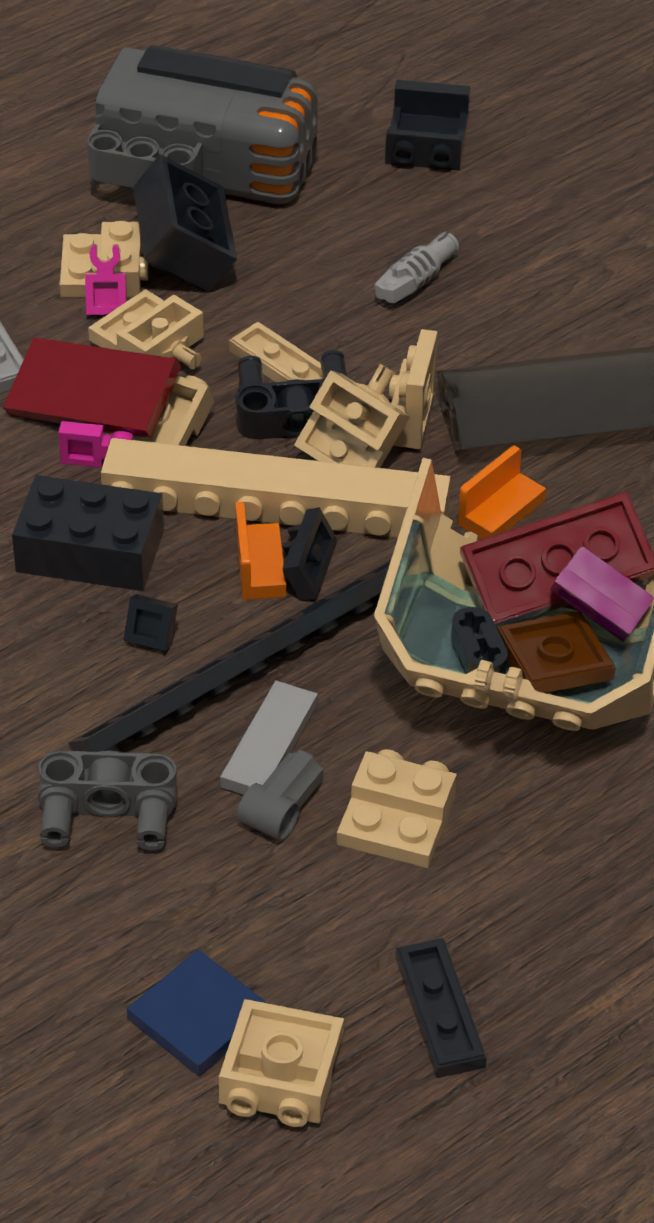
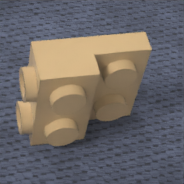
(77, 261)
(415, 388)
(183, 412)
(397, 808)
(280, 1063)

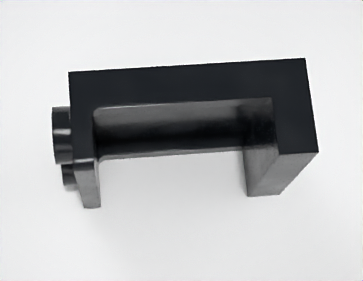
(428, 125)

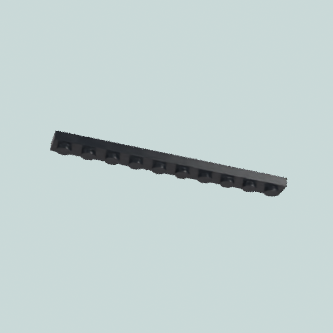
(246, 658)

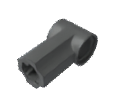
(277, 803)

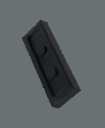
(440, 1008)

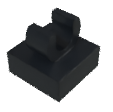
(150, 622)

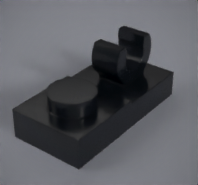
(308, 553)

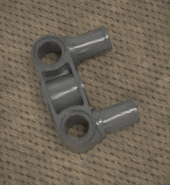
(107, 786)

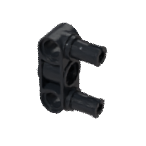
(278, 407)

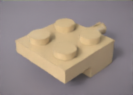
(152, 328)
(352, 421)

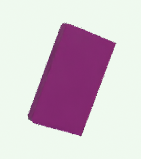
(602, 593)

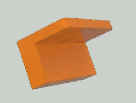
(498, 496)
(259, 558)

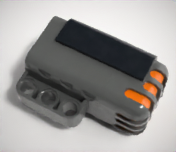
(211, 113)

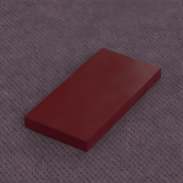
(92, 386)
(520, 565)

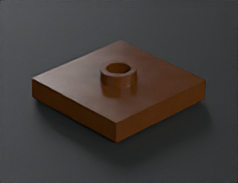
(557, 652)

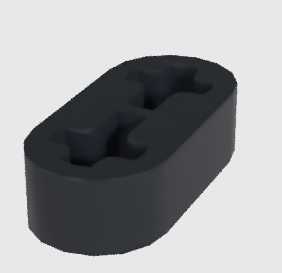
(471, 646)

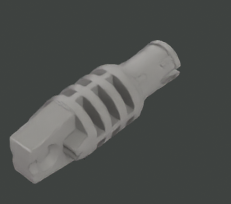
(415, 268)

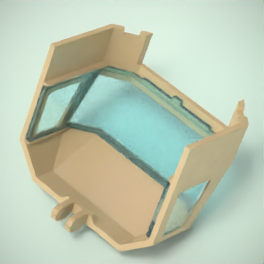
(430, 586)

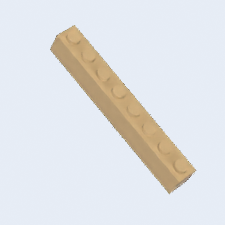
(270, 486)

